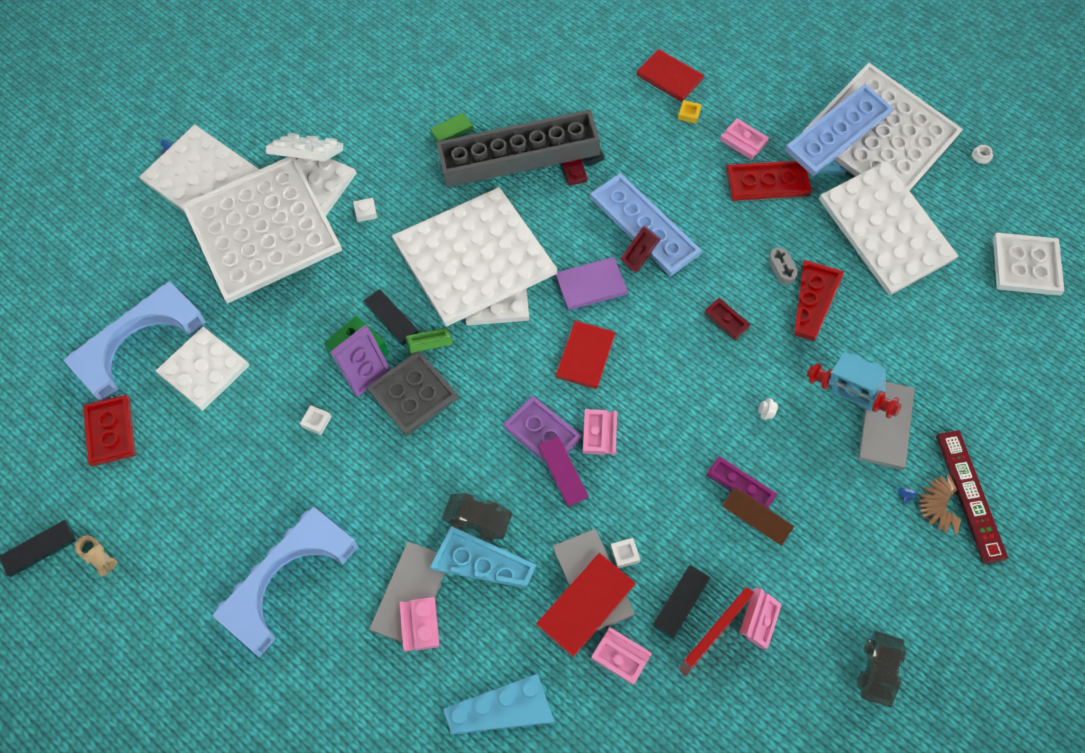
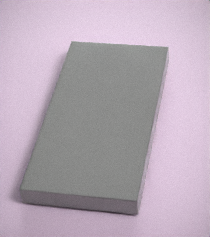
(885, 439)
(575, 556)
(409, 582)

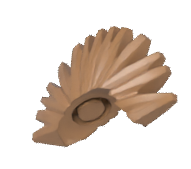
(936, 503)

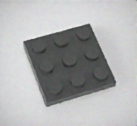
(412, 393)

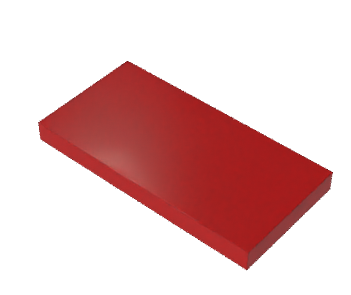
(768, 180)
(585, 604)
(716, 631)

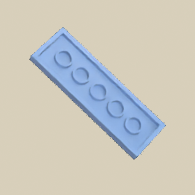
(839, 129)
(633, 210)

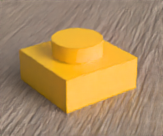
(689, 112)

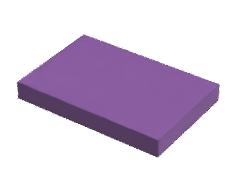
(591, 283)
(360, 360)
(537, 424)

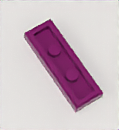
(563, 471)
(730, 476)

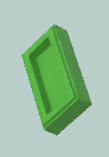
(452, 128)
(428, 340)

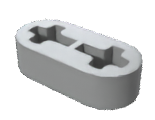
(780, 266)

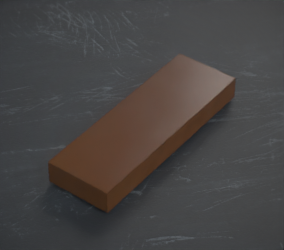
(758, 516)

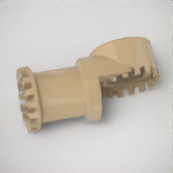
(96, 556)

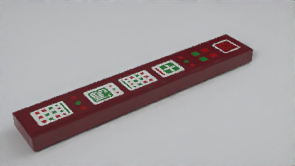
(972, 497)

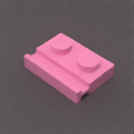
(744, 139)
(599, 432)
(760, 618)
(419, 624)
(621, 656)

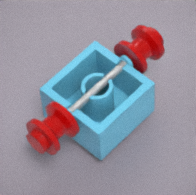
(857, 382)

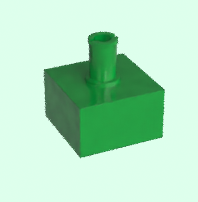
(348, 330)

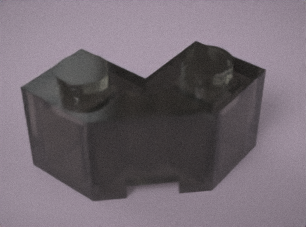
(487, 519)
(881, 678)

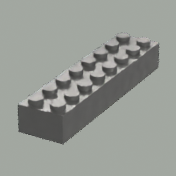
(519, 148)

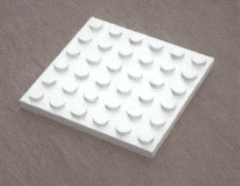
(906, 139)
(261, 228)
(473, 256)

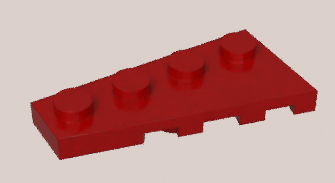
(816, 295)

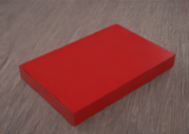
(670, 75)
(585, 355)
(109, 430)

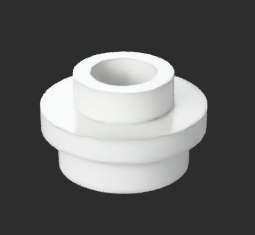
(982, 154)
(768, 409)

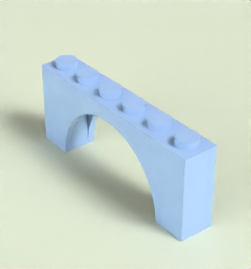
(94, 359)
(243, 609)

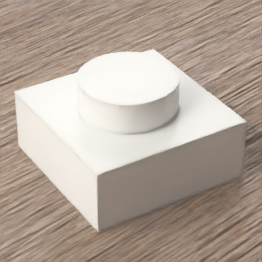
(365, 209)
(315, 420)
(625, 553)

